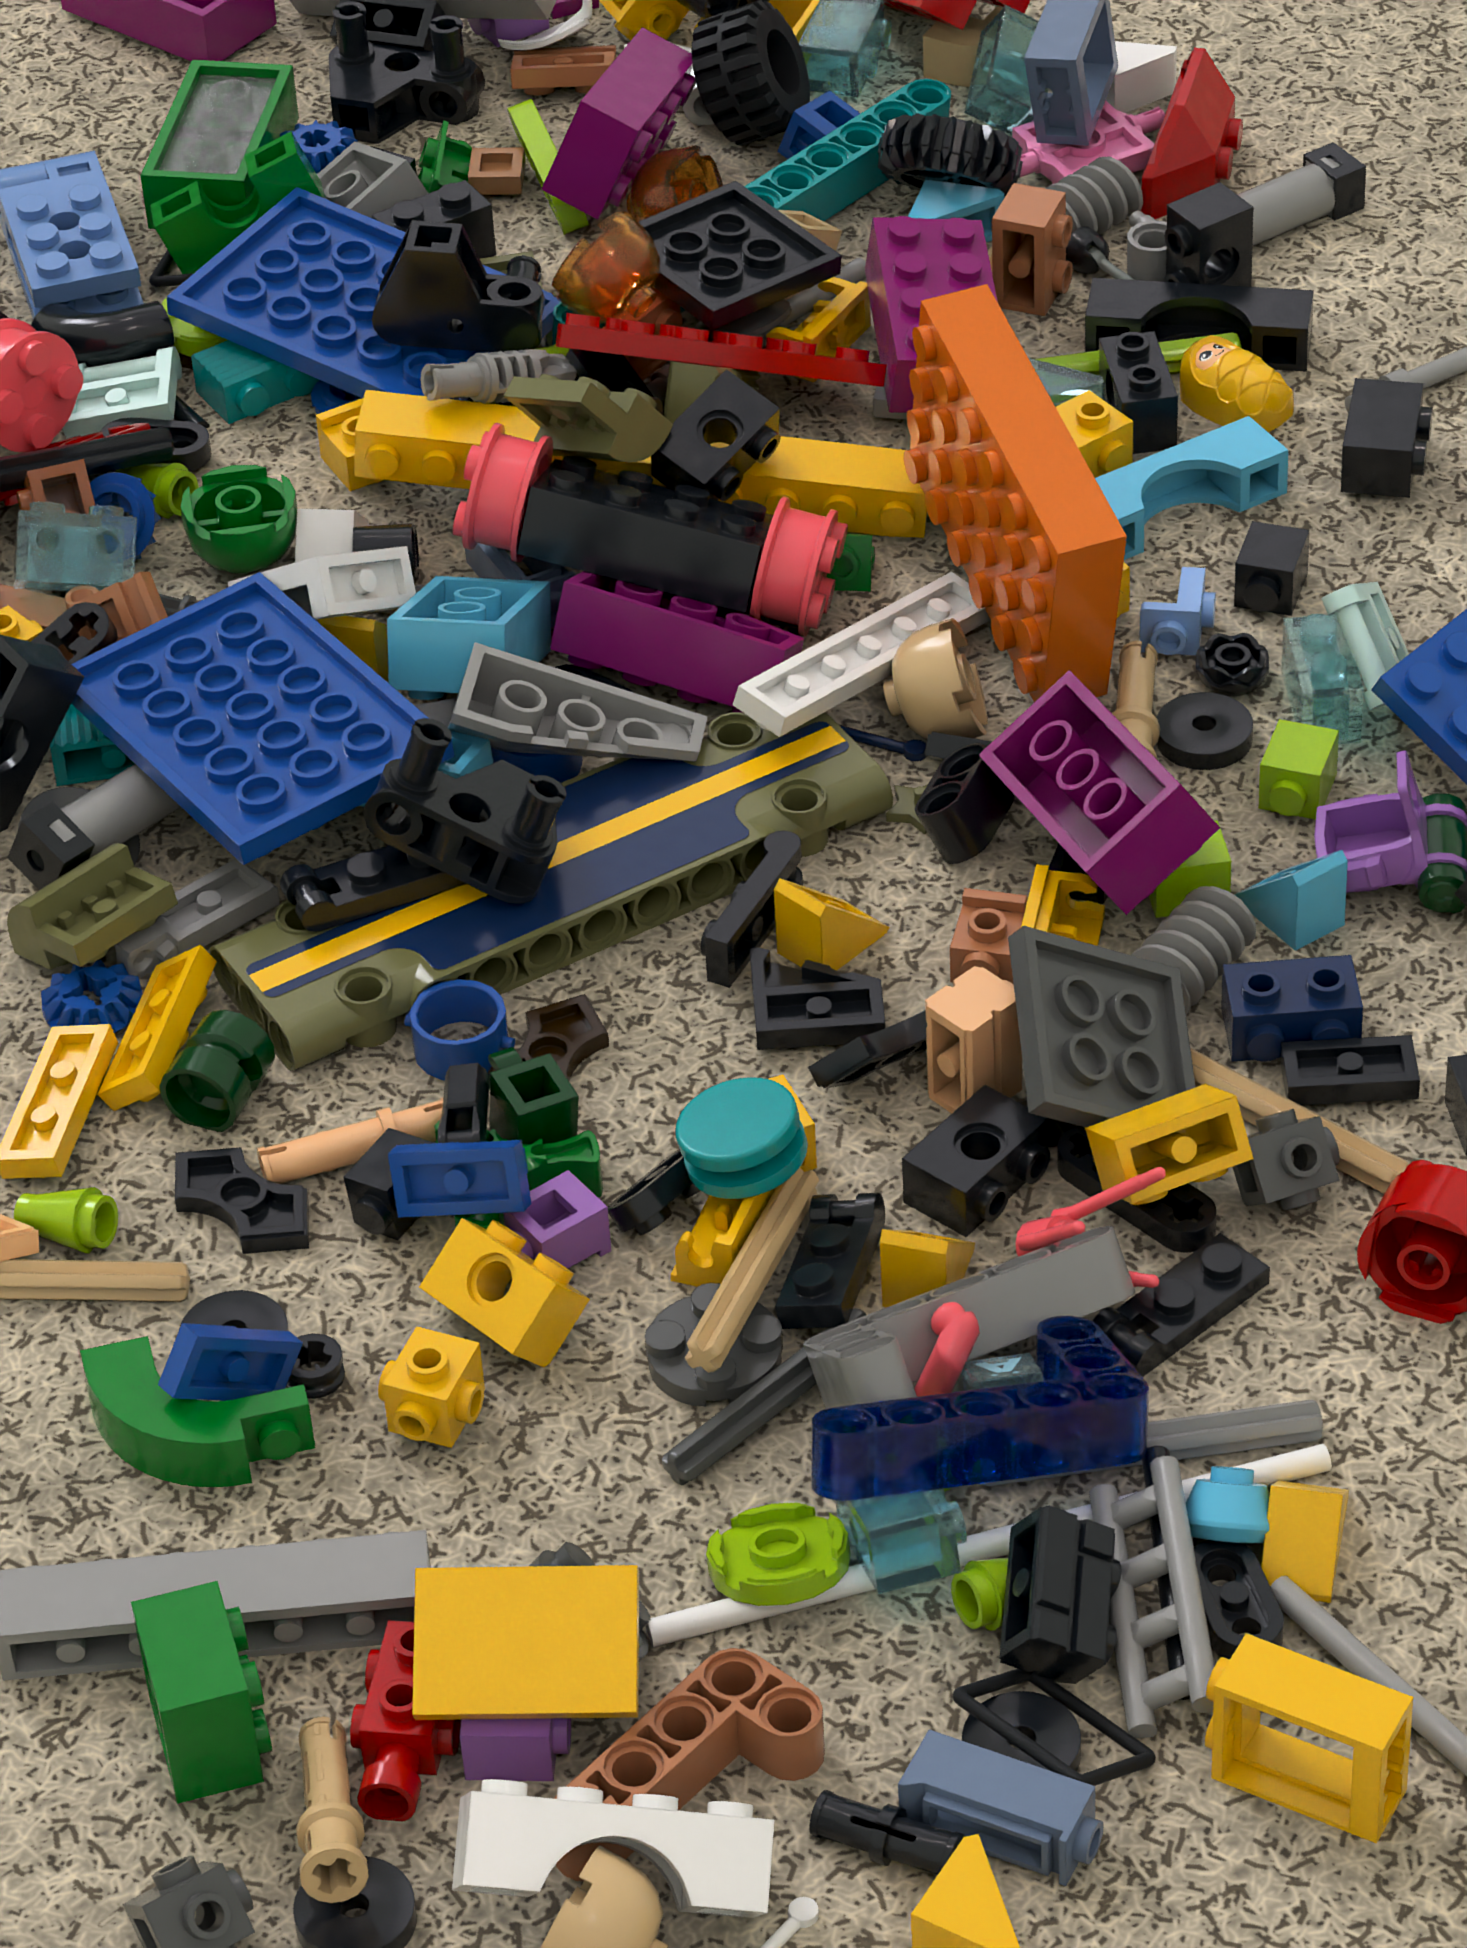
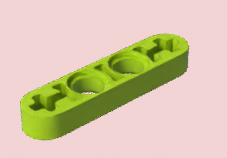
(541, 155)

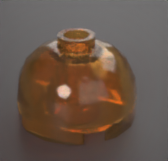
(671, 180)
(612, 273)

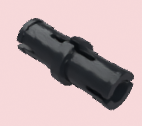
(882, 1832)

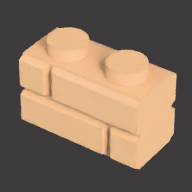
(972, 1039)

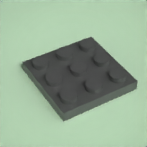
(1096, 1028)

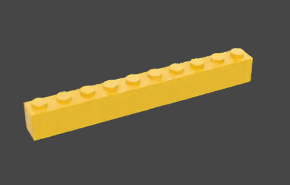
(430, 441)

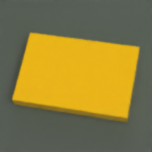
(526, 1642)

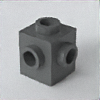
(1288, 1161)
(167, 1912)

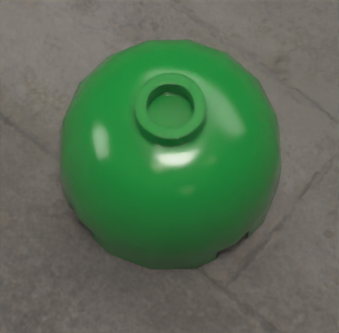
(240, 518)

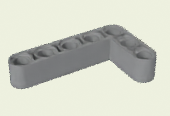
(888, 1349)

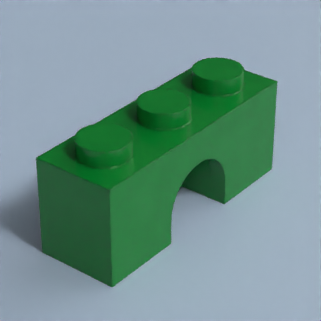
(199, 228)

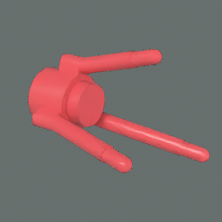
(1065, 1223)

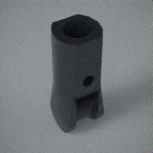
(465, 1104)

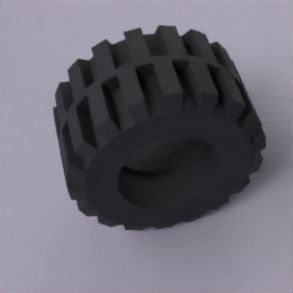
(749, 71)

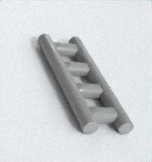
(1183, 1617)

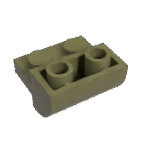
(590, 418)
(88, 910)

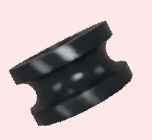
(322, 1380)

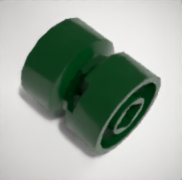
(217, 1070)

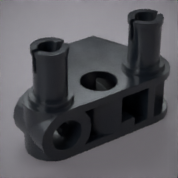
(383, 101)
(446, 300)
(479, 828)

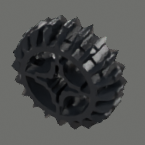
(948, 151)

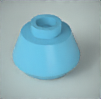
(1229, 1507)

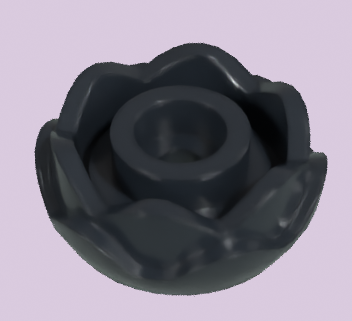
(1232, 664)

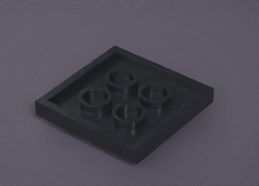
(734, 255)

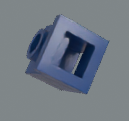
(814, 122)

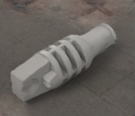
(489, 374)

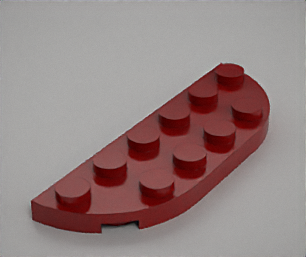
(725, 349)

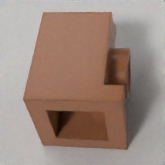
(984, 930)

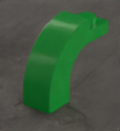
(188, 1438)

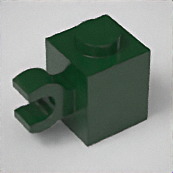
(531, 1099)

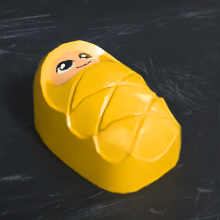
(1233, 383)

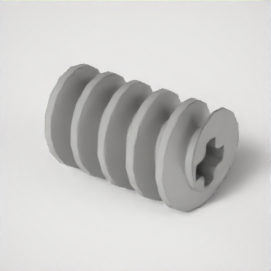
(1100, 194)
(1200, 937)

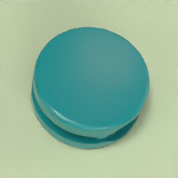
(741, 1138)

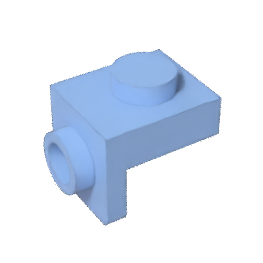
(1178, 626)

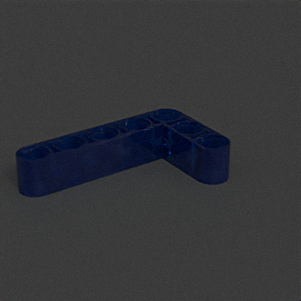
(1076, 1419)

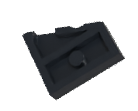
(812, 1004)

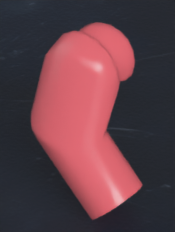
(956, 1339)

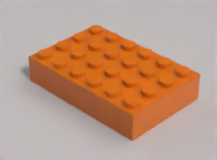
(1013, 494)

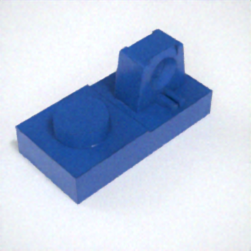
(459, 1178)
(228, 1362)

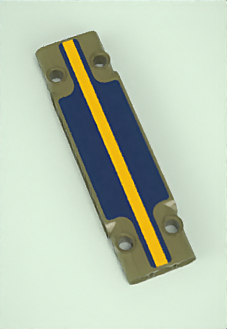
(630, 854)

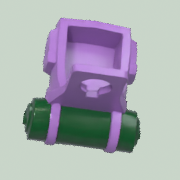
(1400, 840)

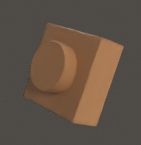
(497, 170)

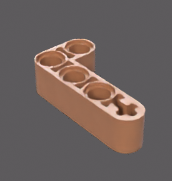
(719, 1711)

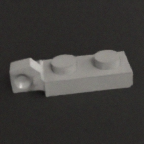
(203, 914)

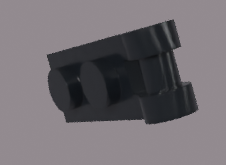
(360, 886)
(751, 910)
(831, 1261)
(1184, 1303)

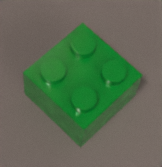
(202, 1690)

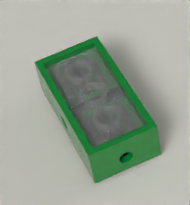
(213, 124)

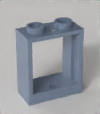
(1075, 59)

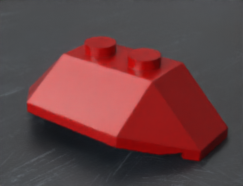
(1194, 138)

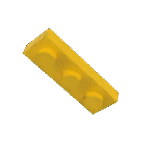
(157, 1028)
(56, 1101)

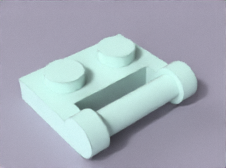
(126, 390)
(1368, 632)

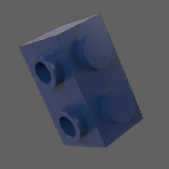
(1288, 1003)

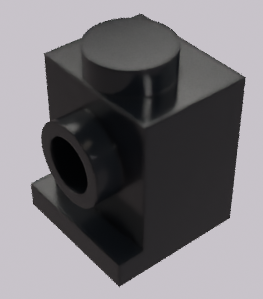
(372, 1191)

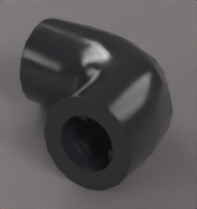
(109, 335)

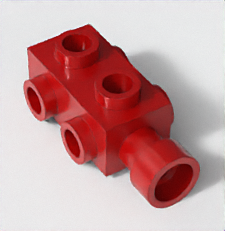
(390, 1738)

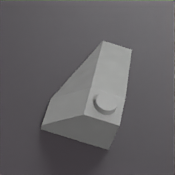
(369, 180)
(553, 711)

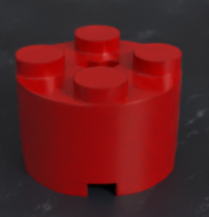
(1420, 1243)

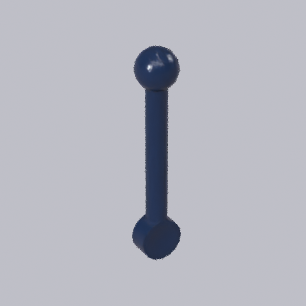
(912, 749)

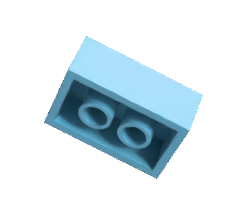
(438, 627)

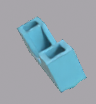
(1224, 467)

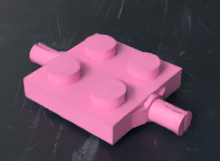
(1114, 136)

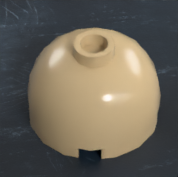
(937, 684)
(610, 1909)

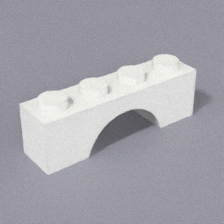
(709, 1859)

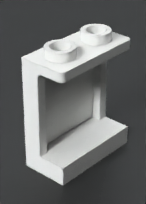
(346, 582)

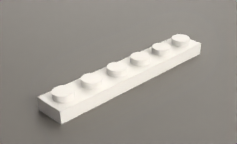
(852, 657)

